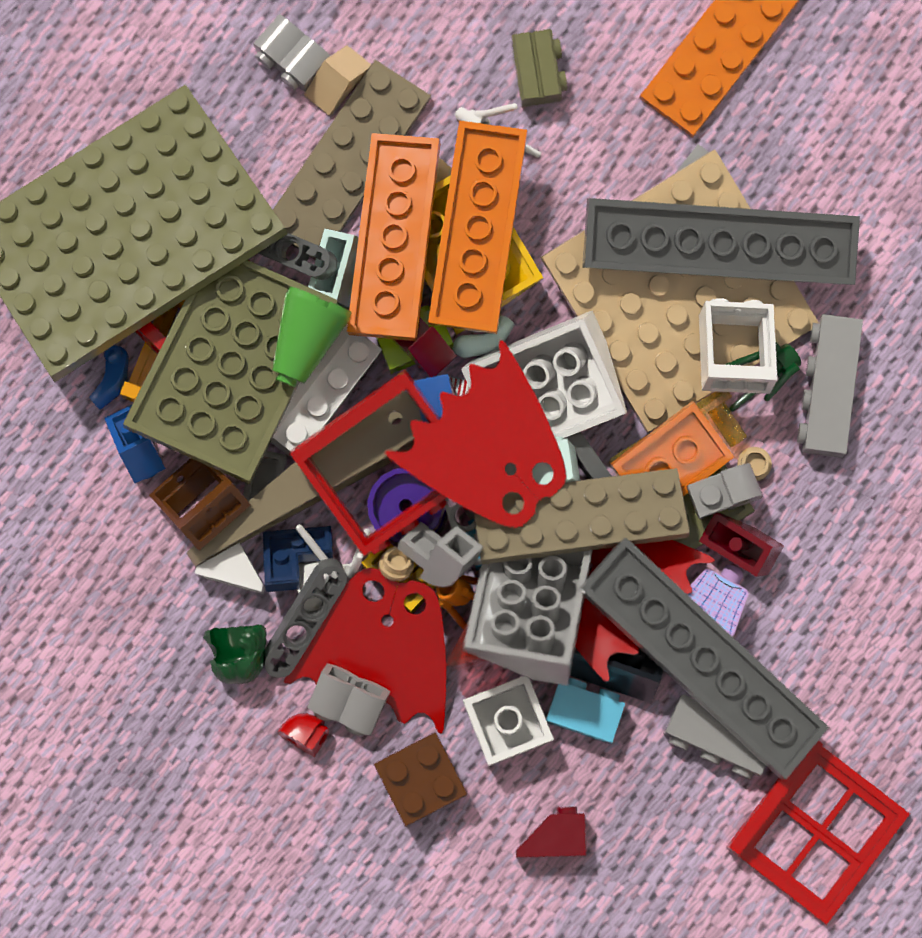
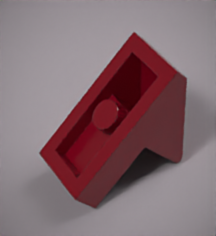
(428, 351)

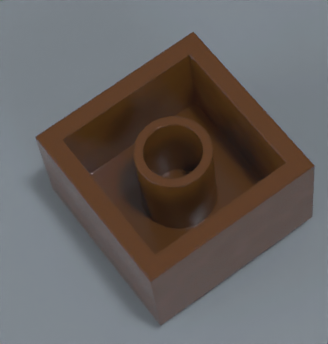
(420, 779)

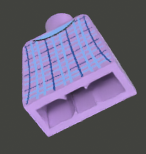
(721, 596)

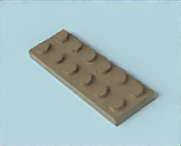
(335, 172)
(589, 517)

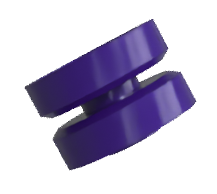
(392, 492)

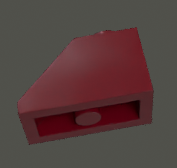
(741, 544)
(557, 836)

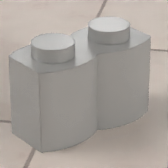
(290, 52)
(348, 699)

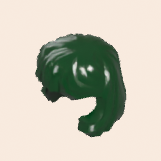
(237, 652)

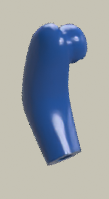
(115, 375)

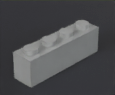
(831, 386)

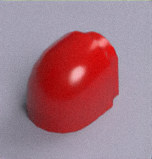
(305, 732)

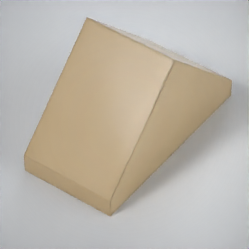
(336, 79)

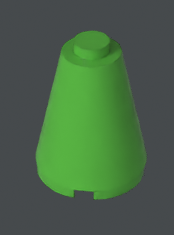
(305, 334)

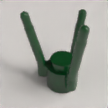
(787, 365)

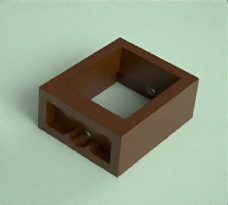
(208, 515)

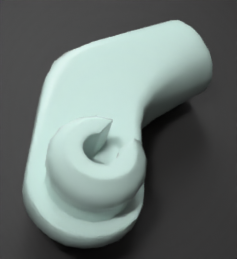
(481, 344)

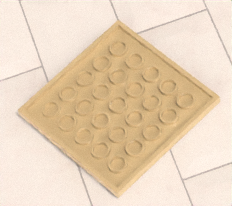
(655, 316)

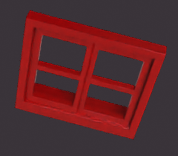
(778, 800)

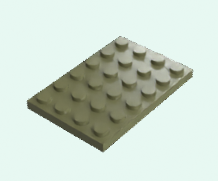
(214, 374)

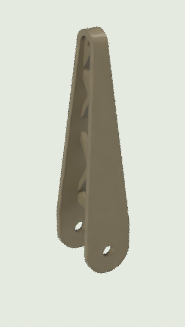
(342, 463)

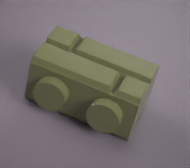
(537, 67)

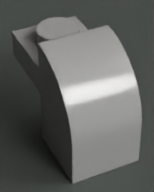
(725, 490)
(441, 558)

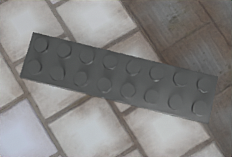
(720, 241)
(703, 658)

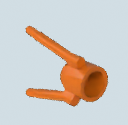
(457, 594)

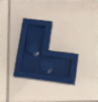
(284, 552)

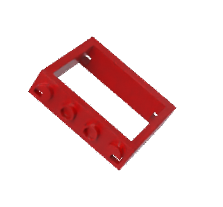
(405, 520)

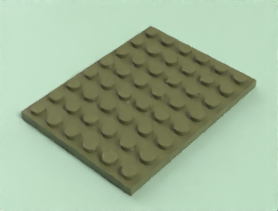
(127, 232)

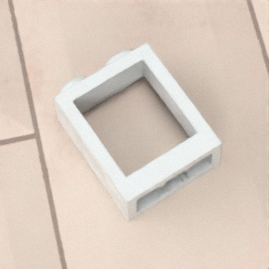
(737, 377)

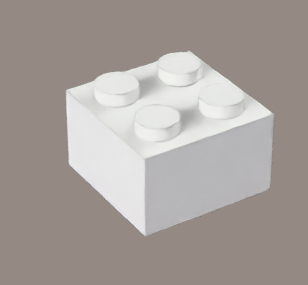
(508, 720)

